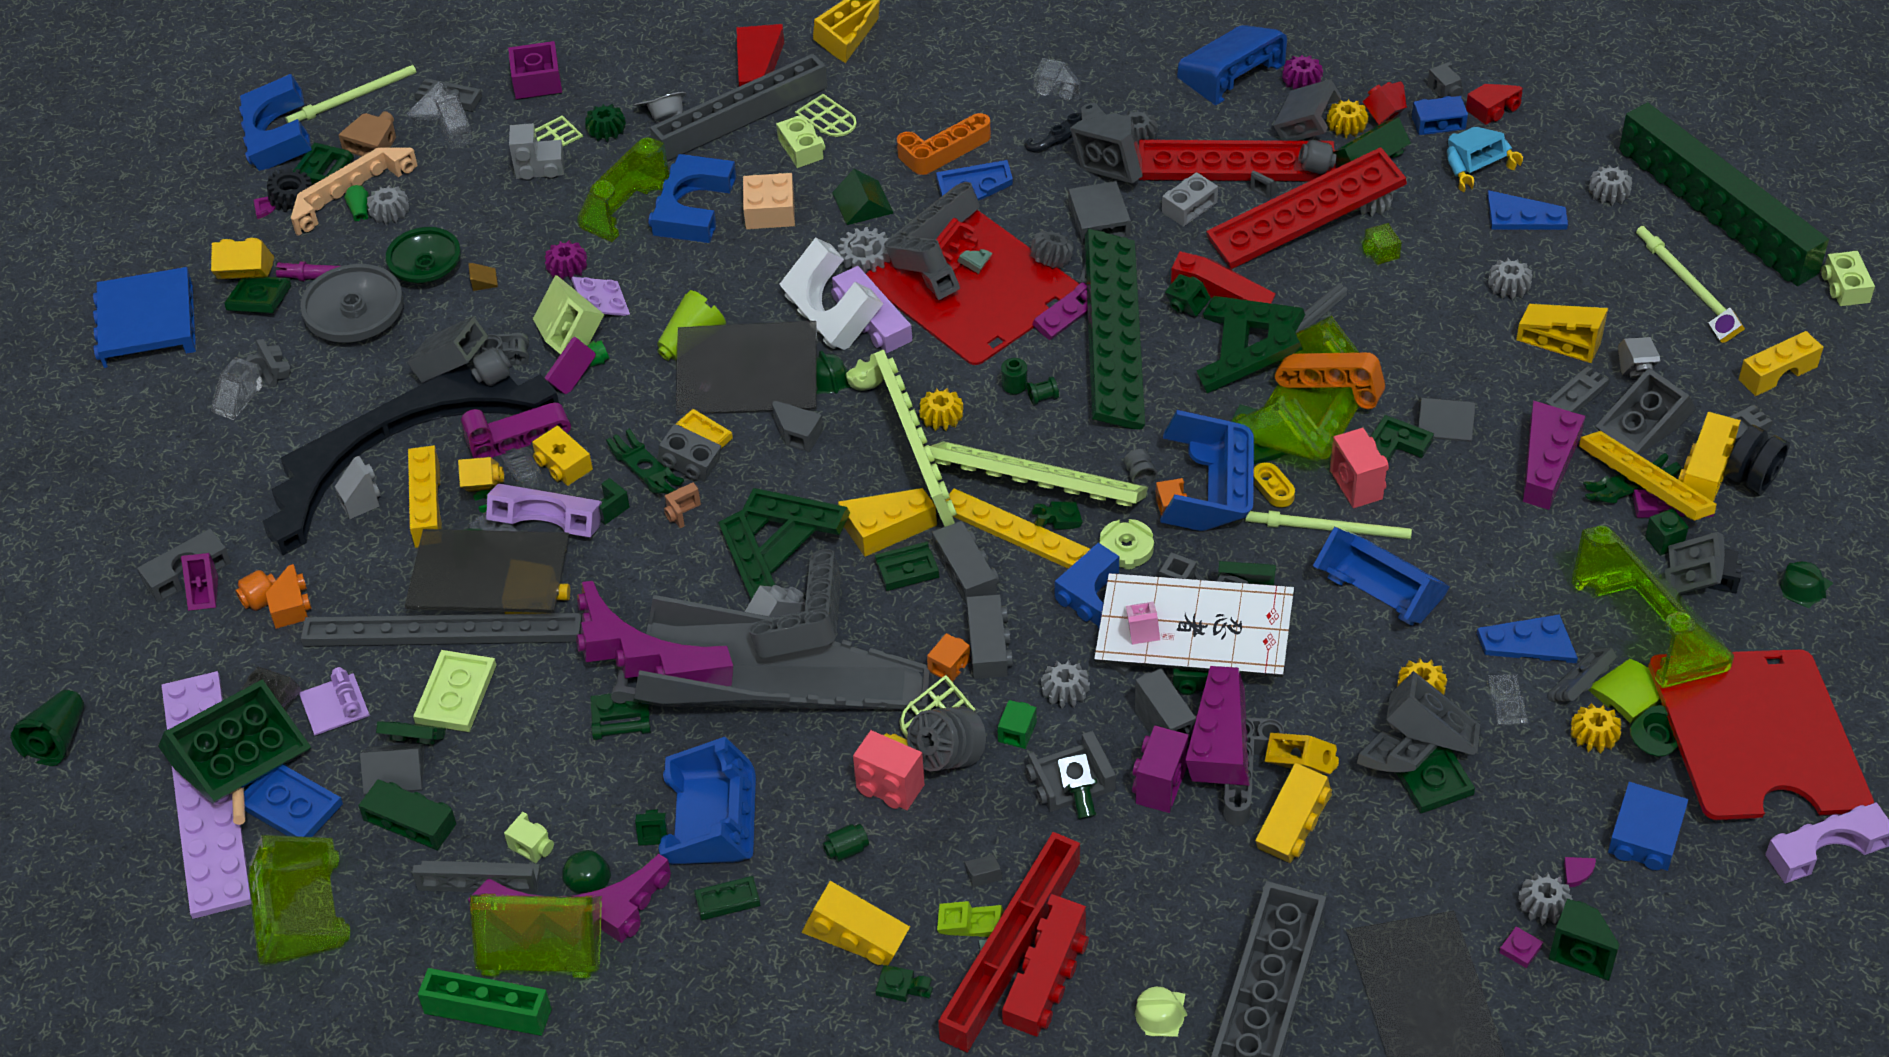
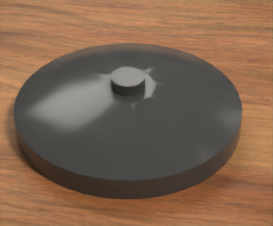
(352, 303)

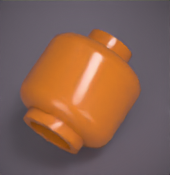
(253, 589)

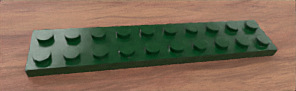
(1114, 330)

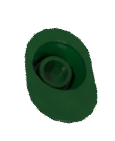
(830, 374)
(1804, 583)
(1653, 732)

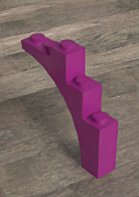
(608, 637)
(619, 901)

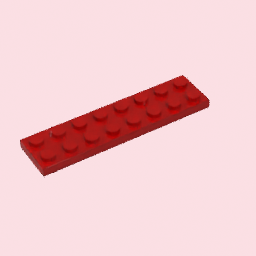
(1223, 159)
(1306, 207)

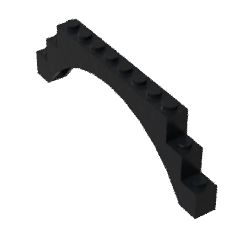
(322, 460)

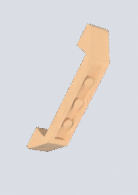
(353, 174)

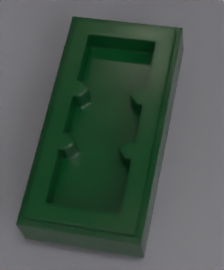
(727, 898)

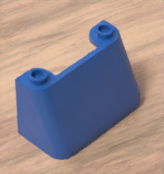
(1231, 55)
(712, 804)

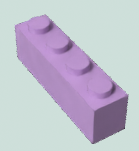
(888, 326)

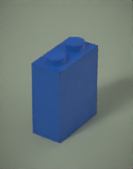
(1648, 826)

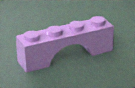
(517, 504)
(1861, 828)

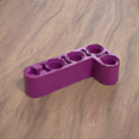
(510, 432)

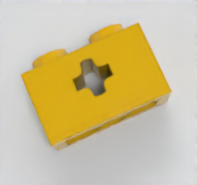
(562, 456)
(480, 474)

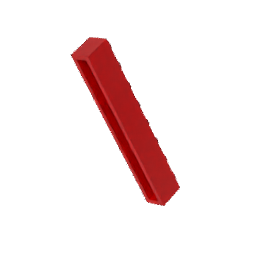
(1008, 943)

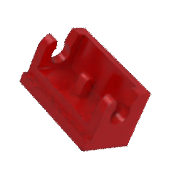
(955, 241)

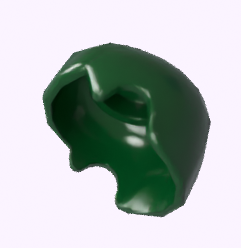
(586, 872)

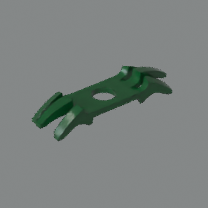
(638, 454)
(1614, 488)

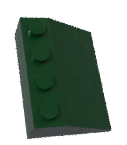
(233, 742)

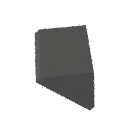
(1447, 418)
(395, 764)

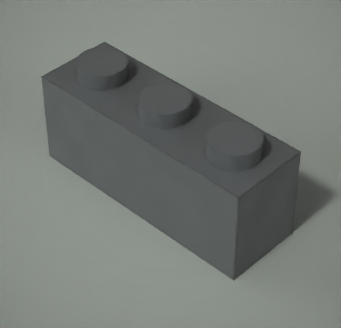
(965, 561)
(988, 636)

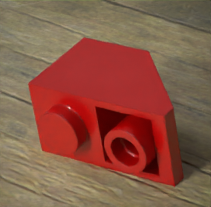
(1386, 101)
(1489, 101)

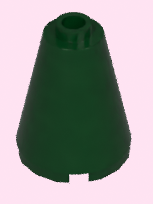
(48, 728)

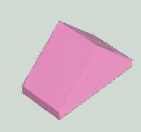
(1143, 622)

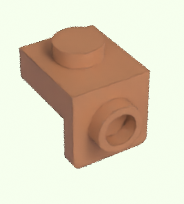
(681, 501)

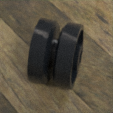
(1756, 459)

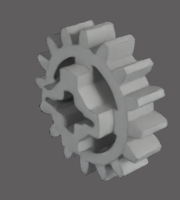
(864, 249)

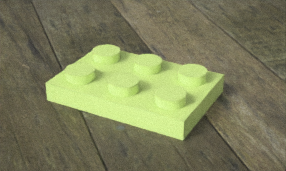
(455, 691)

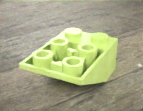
(566, 315)

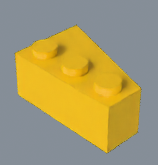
(845, 26)
(1564, 329)
(1709, 456)
(888, 518)
(1294, 813)

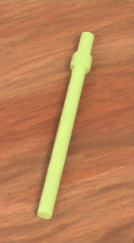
(310, 112)
(1657, 246)
(1274, 519)

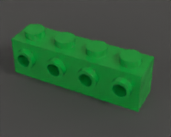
(484, 1001)

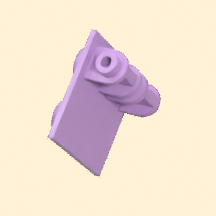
(602, 294)
(334, 702)

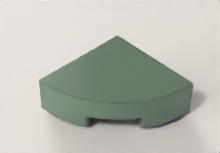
(975, 259)

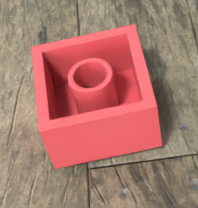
(1358, 467)
(888, 770)

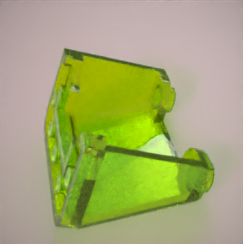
(639, 169)
(294, 898)
(536, 933)

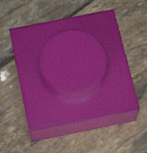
(1521, 947)

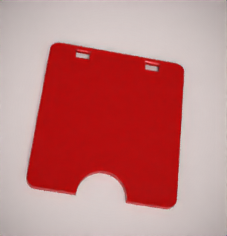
(989, 305)
(1763, 733)

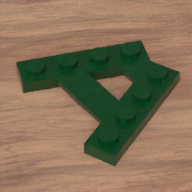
(1236, 356)
(800, 521)

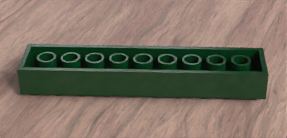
(1723, 194)

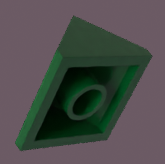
(861, 198)

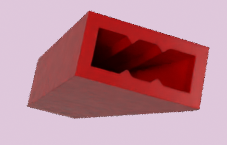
(758, 50)

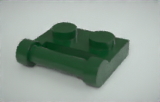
(320, 157)
(605, 709)

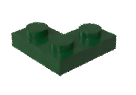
(1396, 434)

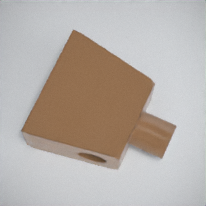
(368, 133)

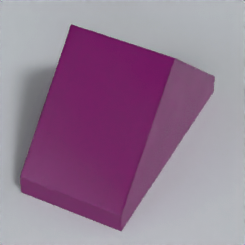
(200, 581)

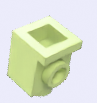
(528, 839)

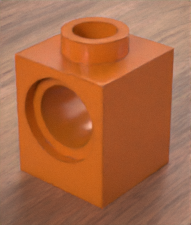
(948, 657)

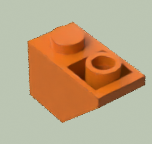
(286, 600)

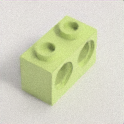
(800, 141)
(1848, 278)

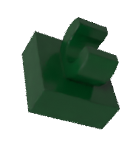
(651, 827)

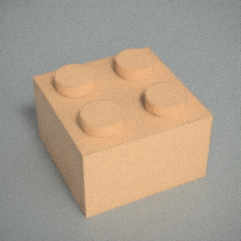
(768, 201)

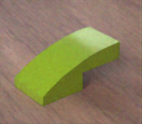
(963, 920)

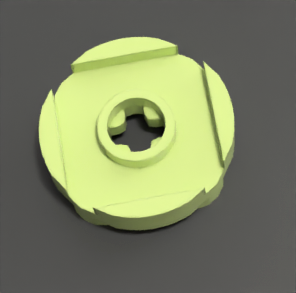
(1134, 531)

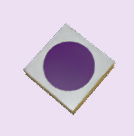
(1726, 325)

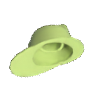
(1160, 1011)

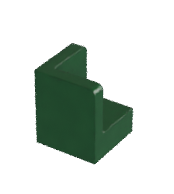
(614, 501)

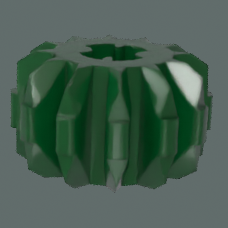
(605, 122)

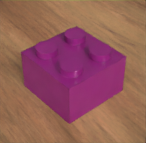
(535, 70)
(1160, 768)

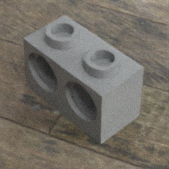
(1189, 199)

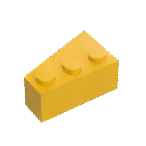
(855, 925)

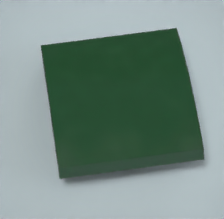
(1251, 572)

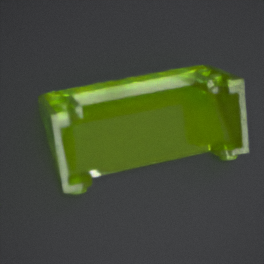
(1306, 418)
(1612, 566)

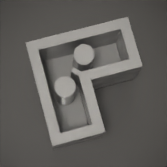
(534, 157)

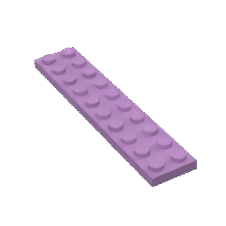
(209, 837)

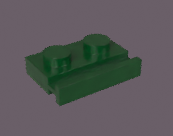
(907, 566)
(400, 731)

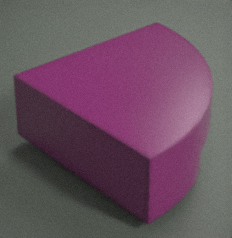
(263, 207)
(1578, 870)

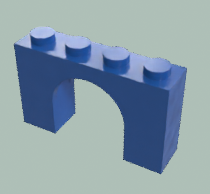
(259, 109)
(688, 175)
(1084, 579)

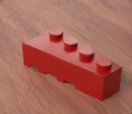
(1047, 966)

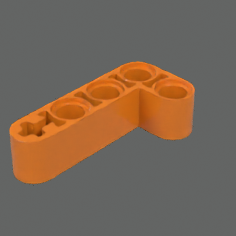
(945, 146)
(1325, 370)

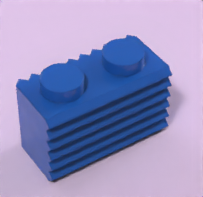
(1439, 115)

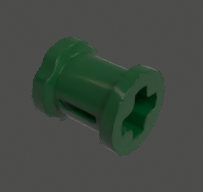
(1043, 390)

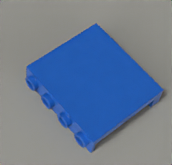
(144, 314)

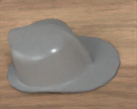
(665, 106)

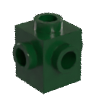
(1187, 295)

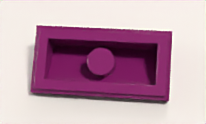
(570, 366)

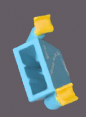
(1477, 149)

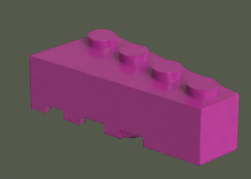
(1551, 445)
(1220, 733)

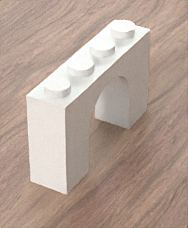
(805, 288)

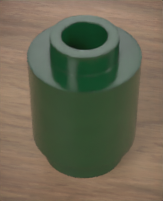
(1014, 375)
(845, 842)

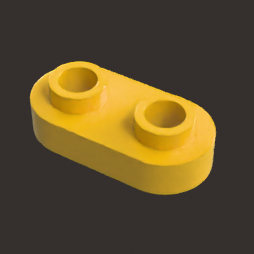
(1275, 486)

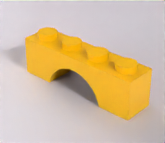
(423, 491)

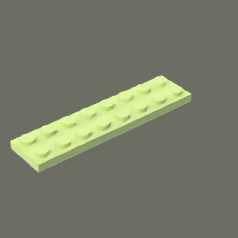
(916, 438)
(1045, 474)

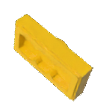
(705, 427)

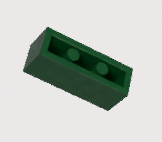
(1388, 135)
(407, 814)

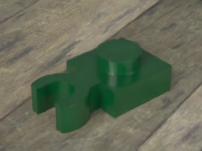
(1062, 515)

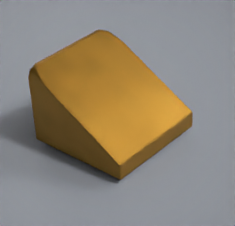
(482, 277)

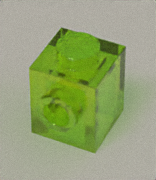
(1382, 244)

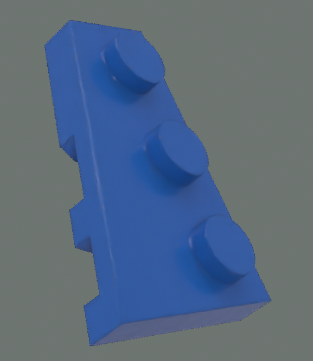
(984, 178)
(1519, 213)
(1531, 638)

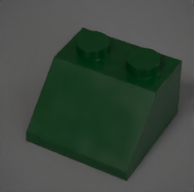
(1584, 940)

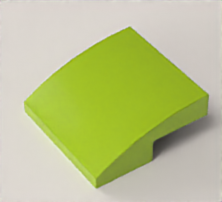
(1627, 689)

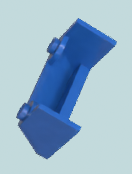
(1230, 460)
(1380, 575)

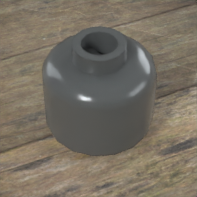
(1316, 157)
(491, 366)

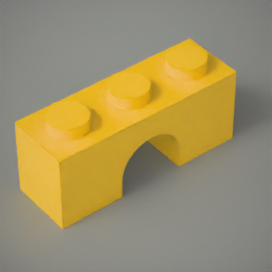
(1765, 368)

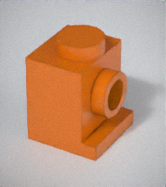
(1165, 491)

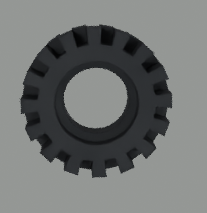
(286, 180)

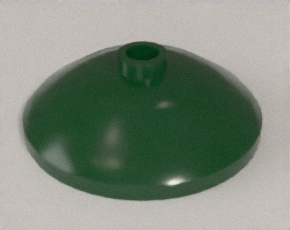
(423, 254)

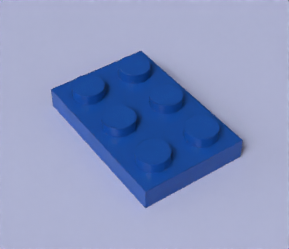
(290, 802)

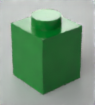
(1017, 724)

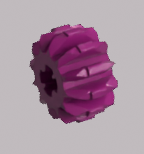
(1302, 72)
(565, 260)

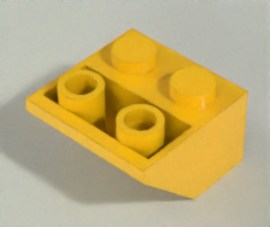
(241, 259)

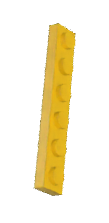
(1648, 475)
(1016, 530)

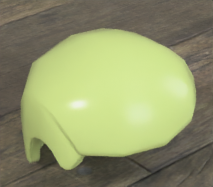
(865, 375)

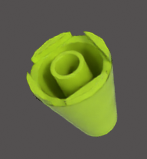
(689, 313)

